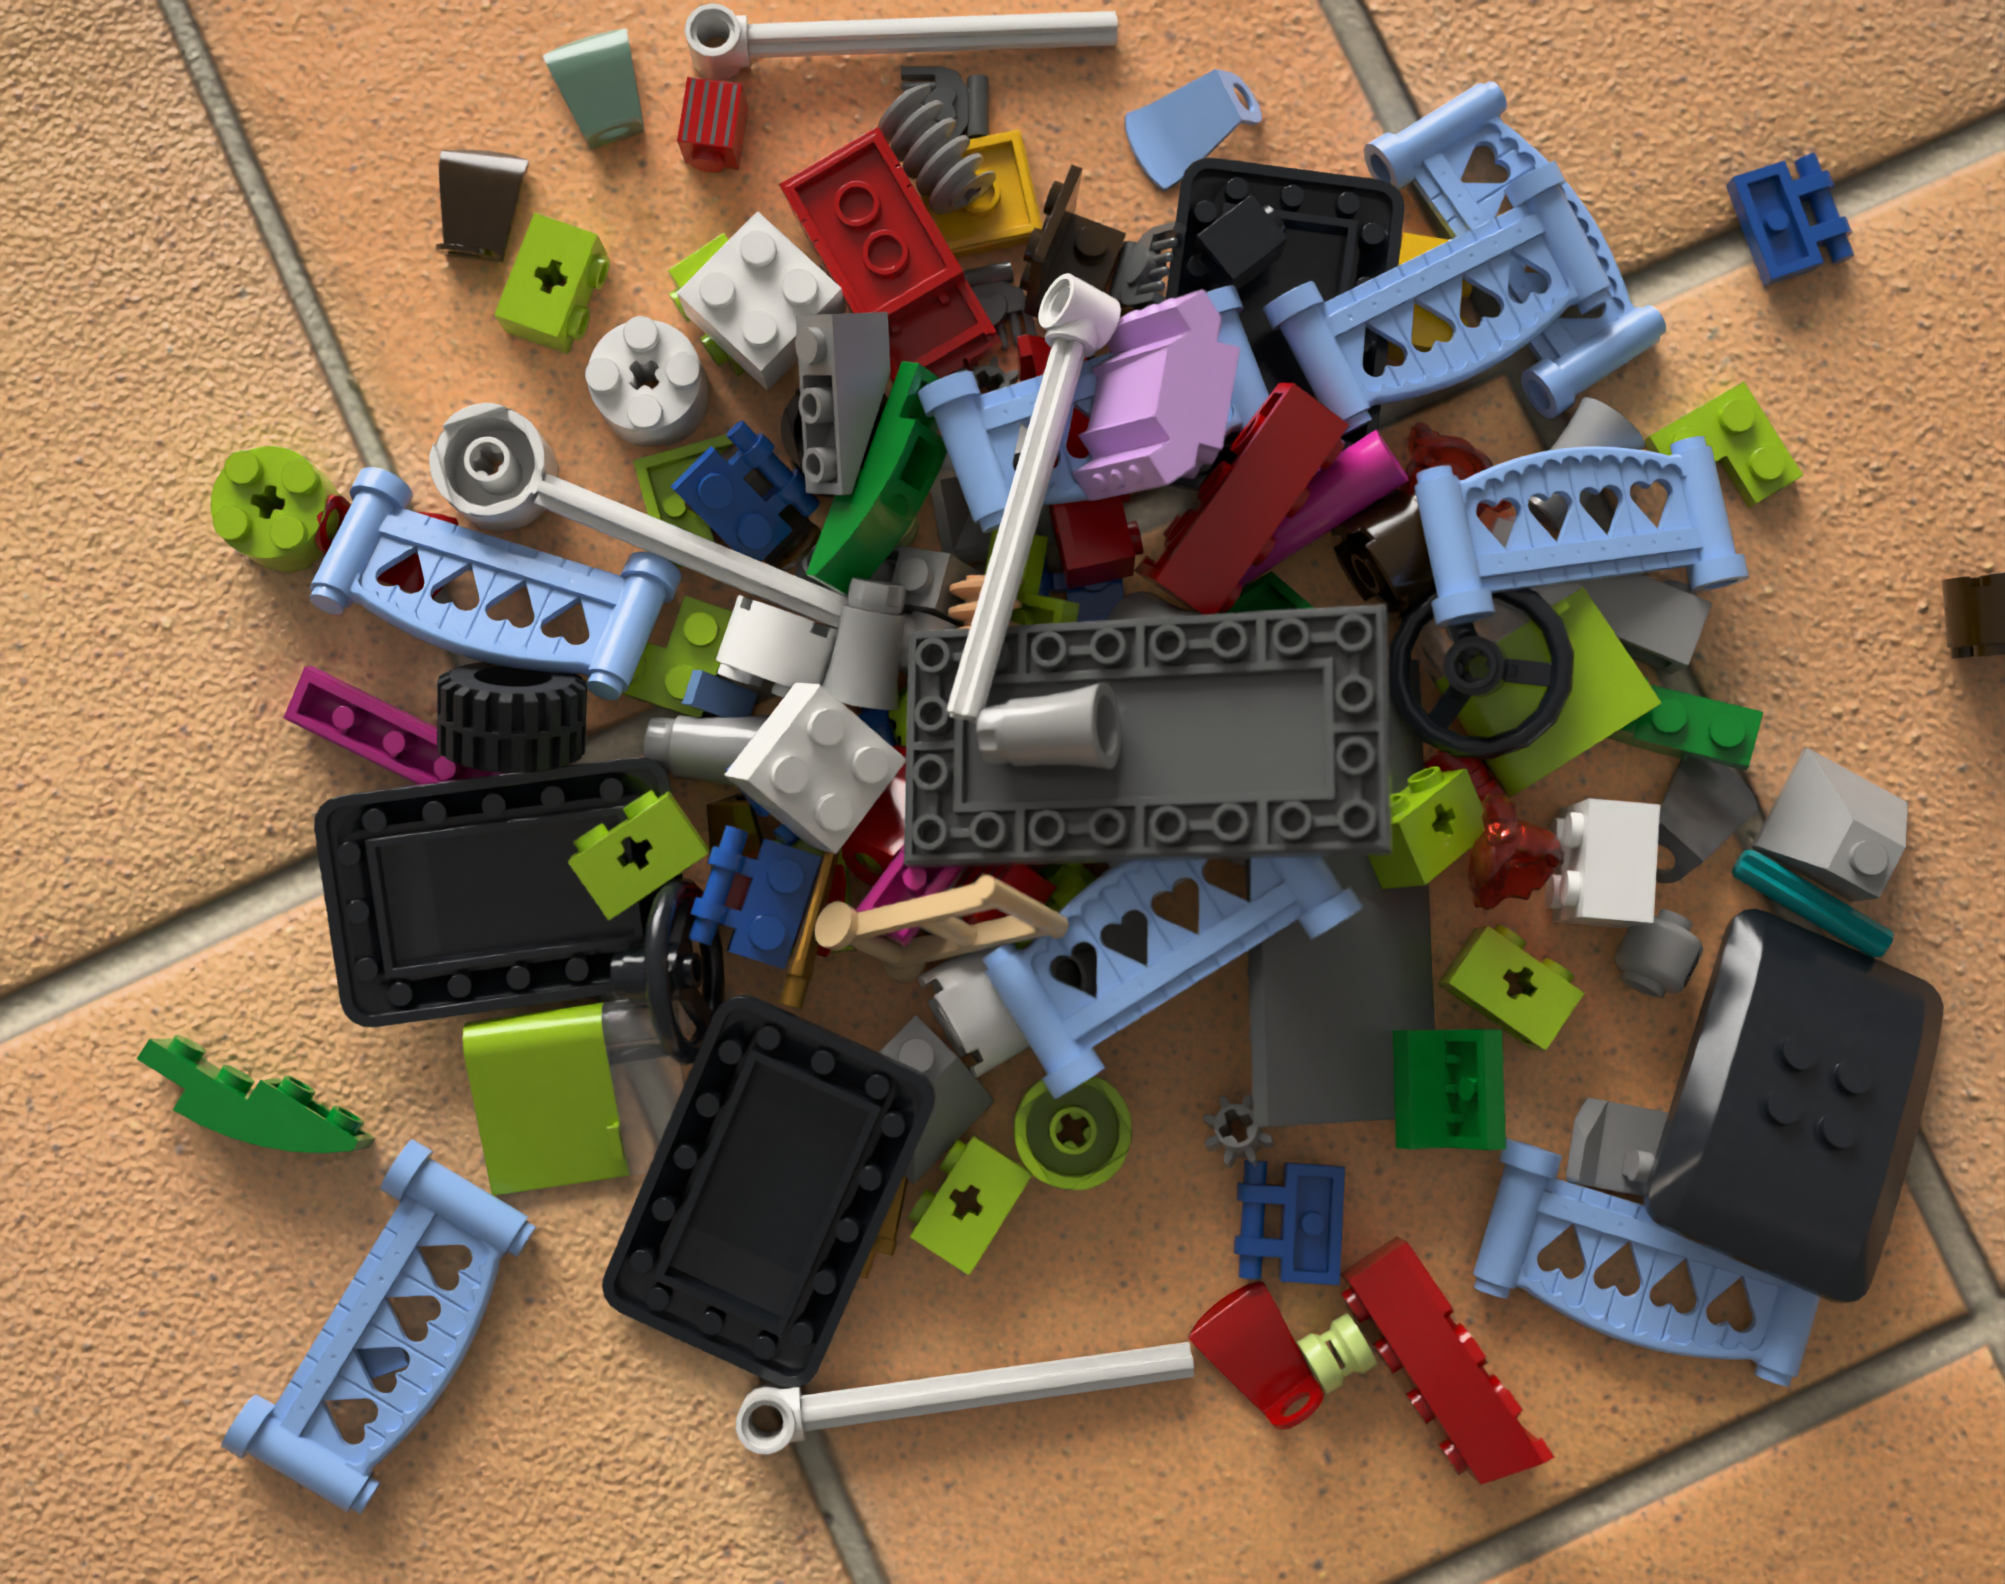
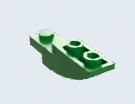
(887, 490)
(1695, 728)
(271, 1116)

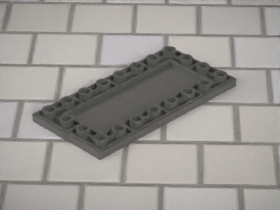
(1232, 743)
(1332, 1001)

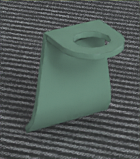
(599, 86)

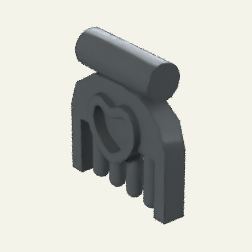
(964, 103)
(1143, 267)
(1000, 299)

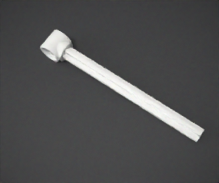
(883, 36)
(1077, 326)
(710, 558)
(954, 1392)

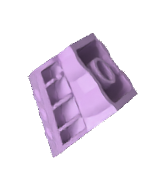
(1158, 398)

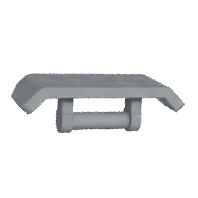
(1614, 1146)

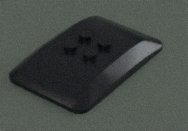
(1336, 234)
(467, 891)
(1797, 1107)
(768, 1190)

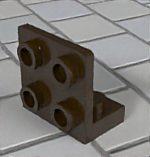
(1067, 245)

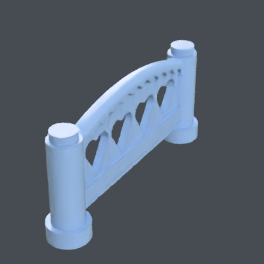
(1434, 157)
(1537, 231)
(985, 427)
(383, 533)
(1473, 563)
(1067, 1023)
(1538, 1207)
(299, 1431)

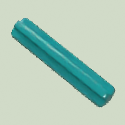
(1812, 903)

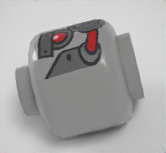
(1659, 955)

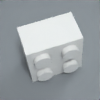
(752, 296)
(815, 767)
(1606, 864)

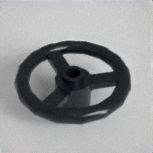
(1434, 727)
(670, 971)

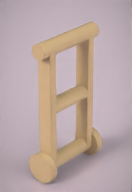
(842, 926)

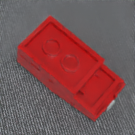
(890, 256)

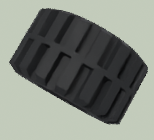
(510, 718)

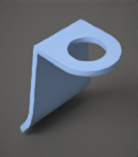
(1188, 125)

